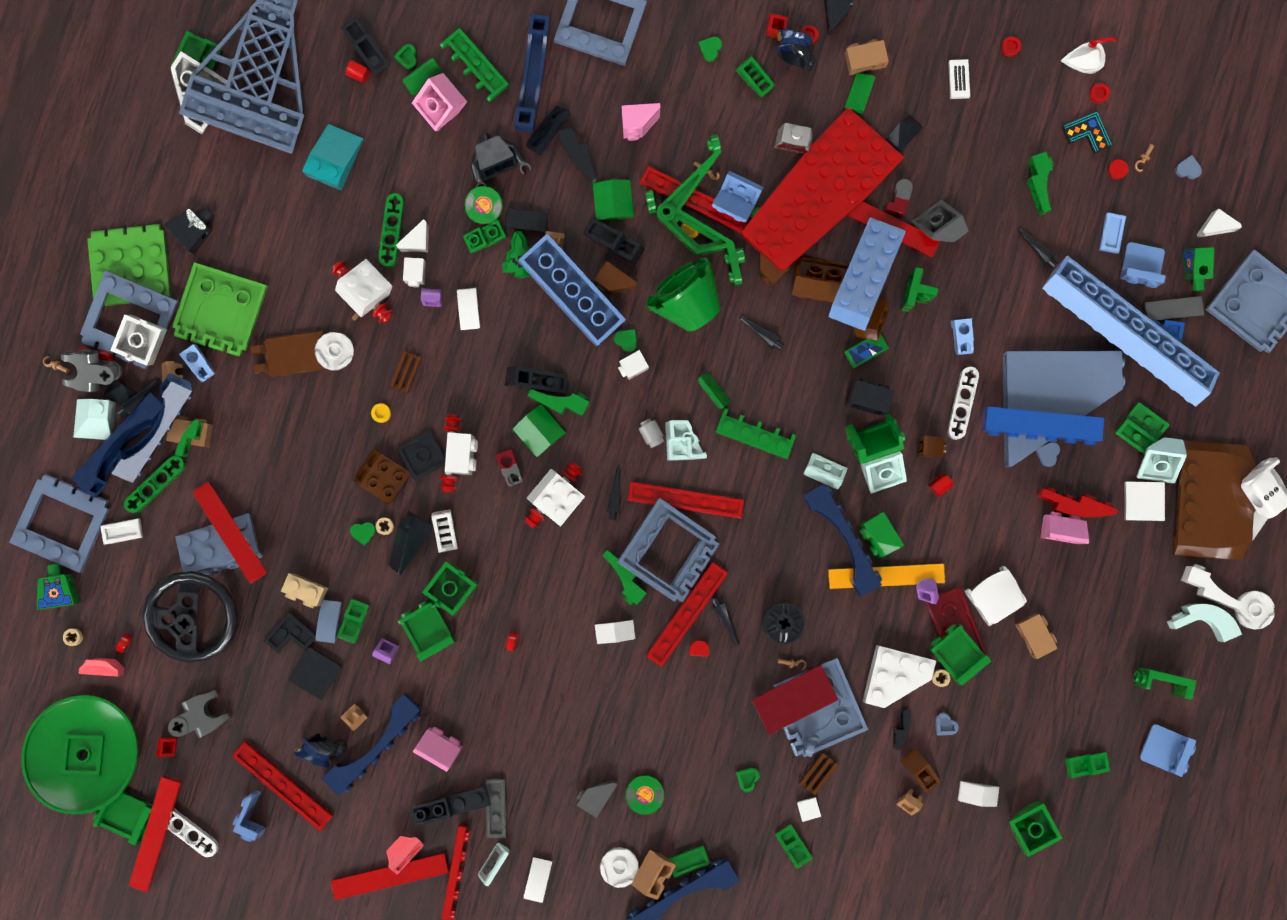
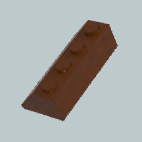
(818, 278)

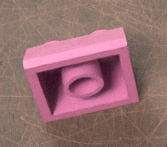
(439, 101)
(639, 119)
(1065, 529)
(438, 748)

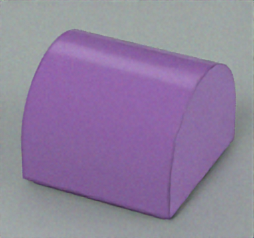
(431, 297)
(927, 590)
(385, 651)

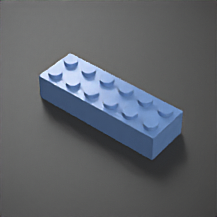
(867, 274)
(571, 290)

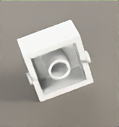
(138, 340)

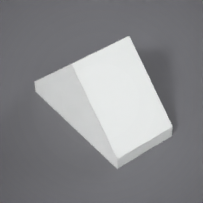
(1218, 223)
(415, 240)
(615, 632)
(978, 794)

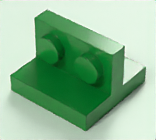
(917, 291)

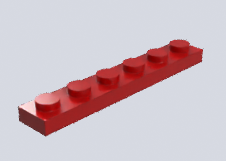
(455, 872)

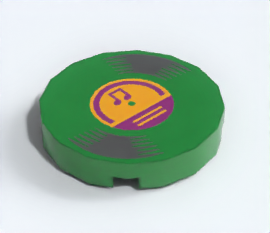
(483, 204)
(644, 794)

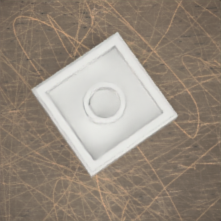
(1144, 501)

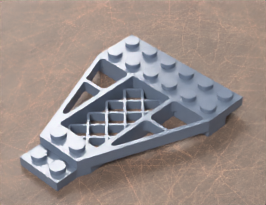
(239, 111)

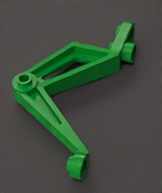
(675, 203)

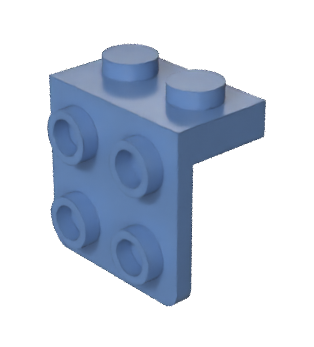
(737, 197)
(1143, 265)
(1168, 750)
(248, 829)

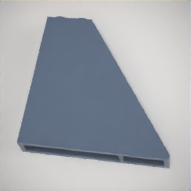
(1056, 384)

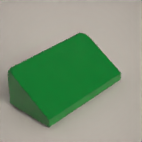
(417, 79)
(860, 92)
(714, 391)

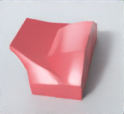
(102, 666)
(402, 852)

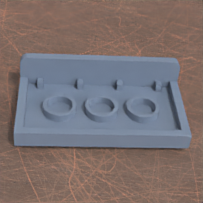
(207, 553)

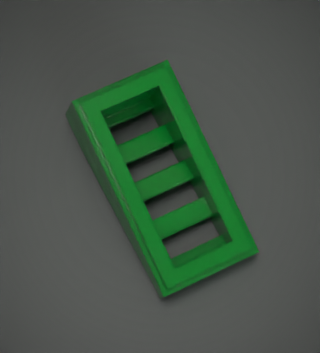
(760, 73)

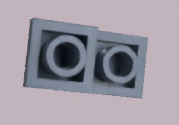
(328, 621)

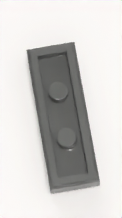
(1174, 308)
(497, 810)

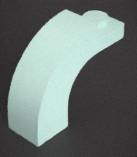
(1219, 620)

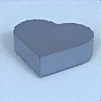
(1188, 168)
(1048, 453)
(945, 725)
(811, 744)

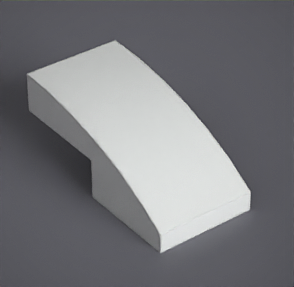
(468, 308)
(537, 880)

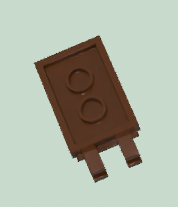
(288, 355)

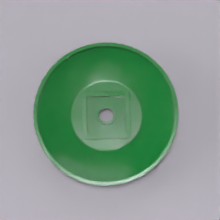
(53, 749)

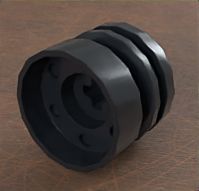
(778, 612)

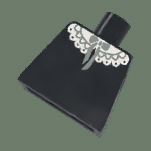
(190, 228)

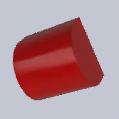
(776, 23)
(357, 72)
(940, 485)
(699, 648)

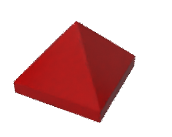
(166, 747)

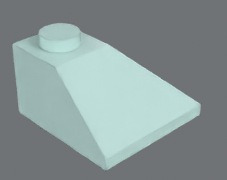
(94, 419)
(1163, 461)
(884, 472)

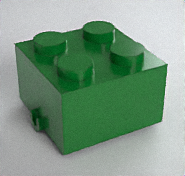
(450, 588)

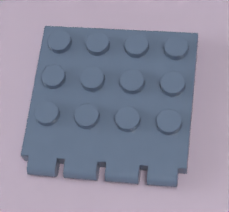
(1254, 302)
(832, 722)

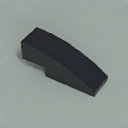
(364, 46)
(577, 154)
(614, 241)

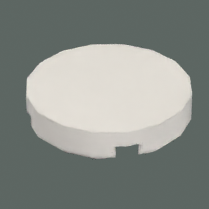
(334, 351)
(1255, 610)
(619, 867)

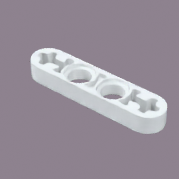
(964, 403)
(183, 834)

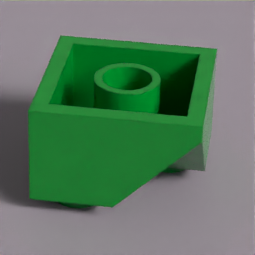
(880, 535)
(1034, 828)

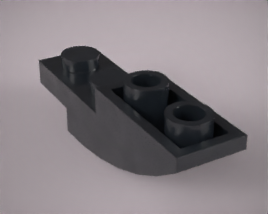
(450, 805)

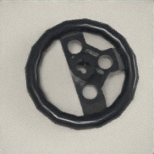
(190, 586)

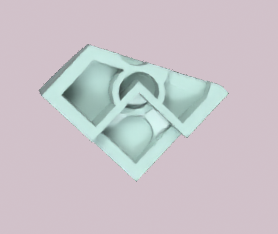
(682, 442)

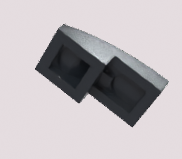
(525, 220)
(900, 734)

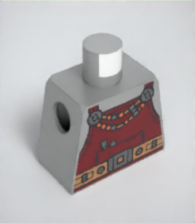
(794, 138)

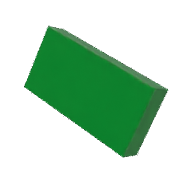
(689, 860)

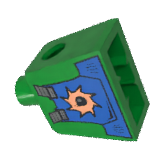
(1198, 266)
(56, 589)

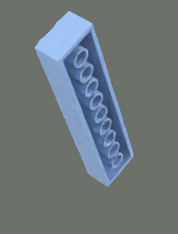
(1131, 331)

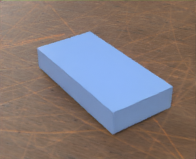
(1112, 233)

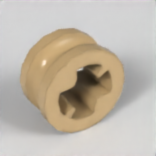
(390, 524)
(66, 635)
(945, 681)

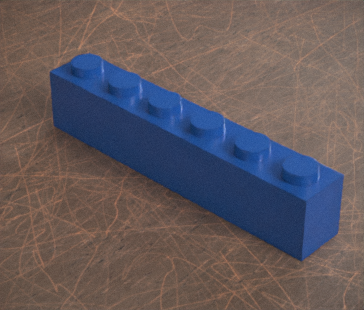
(1042, 424)

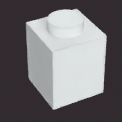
(414, 271)
(633, 365)

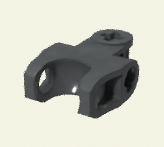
(90, 370)
(197, 717)

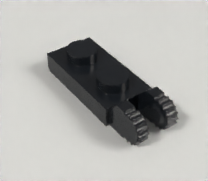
(547, 130)

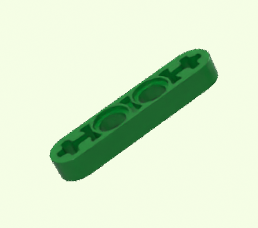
(391, 230)
(155, 484)

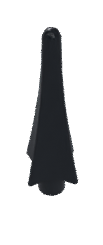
(1044, 254)
(769, 338)
(130, 405)
(614, 503)
(721, 611)

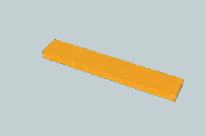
(890, 575)

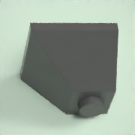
(941, 223)

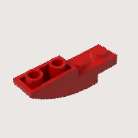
(1084, 506)

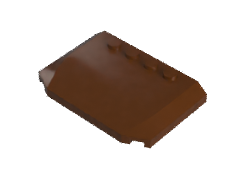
(1211, 506)

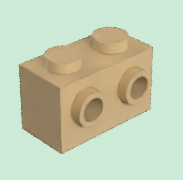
(304, 589)

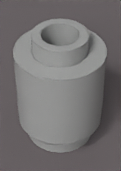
(651, 433)

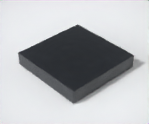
(422, 455)
(315, 673)

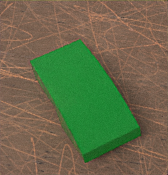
(485, 237)

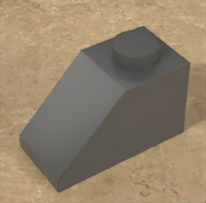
(595, 797)

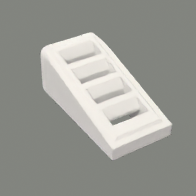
(441, 514)

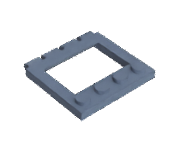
(597, 45)
(133, 293)
(645, 536)
(51, 549)

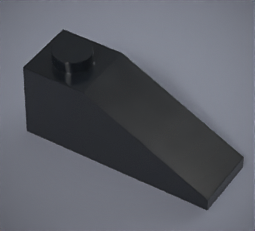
(536, 379)
(409, 538)

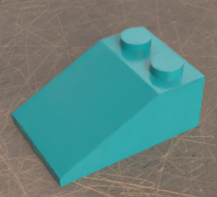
(333, 157)

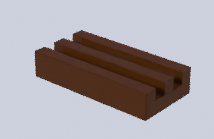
(411, 356)
(809, 787)

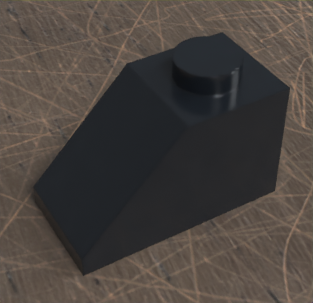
(836, 12)

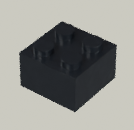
(869, 397)

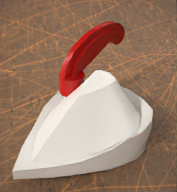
(1088, 57)

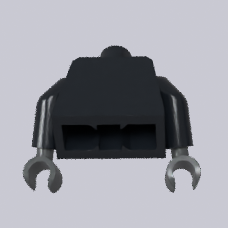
(495, 157)

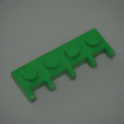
(476, 64)
(755, 436)

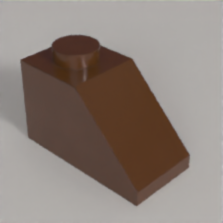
(769, 272)
(613, 280)
(876, 322)
(931, 447)
(920, 770)

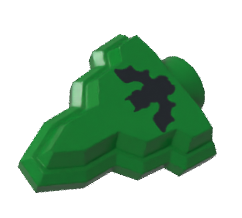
(518, 248)

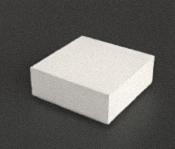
(808, 809)

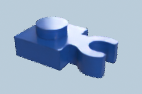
(1173, 328)

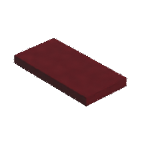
(954, 609)
(794, 699)

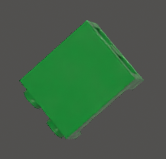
(876, 440)
(426, 630)
(958, 654)
(1182, 686)
(125, 817)

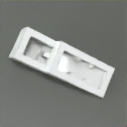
(1207, 588)

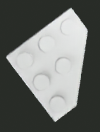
(181, 72)
(895, 675)

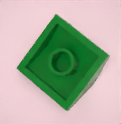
(613, 200)
(538, 430)

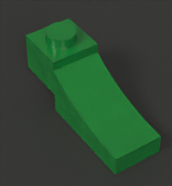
(1040, 167)
(574, 403)
(632, 591)

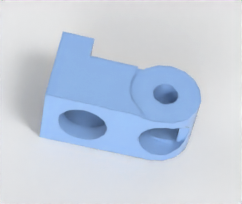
(963, 336)
(197, 363)

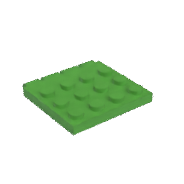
(133, 255)
(219, 309)

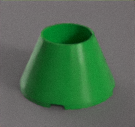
(687, 296)

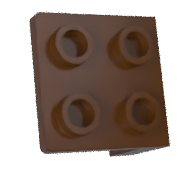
(381, 476)

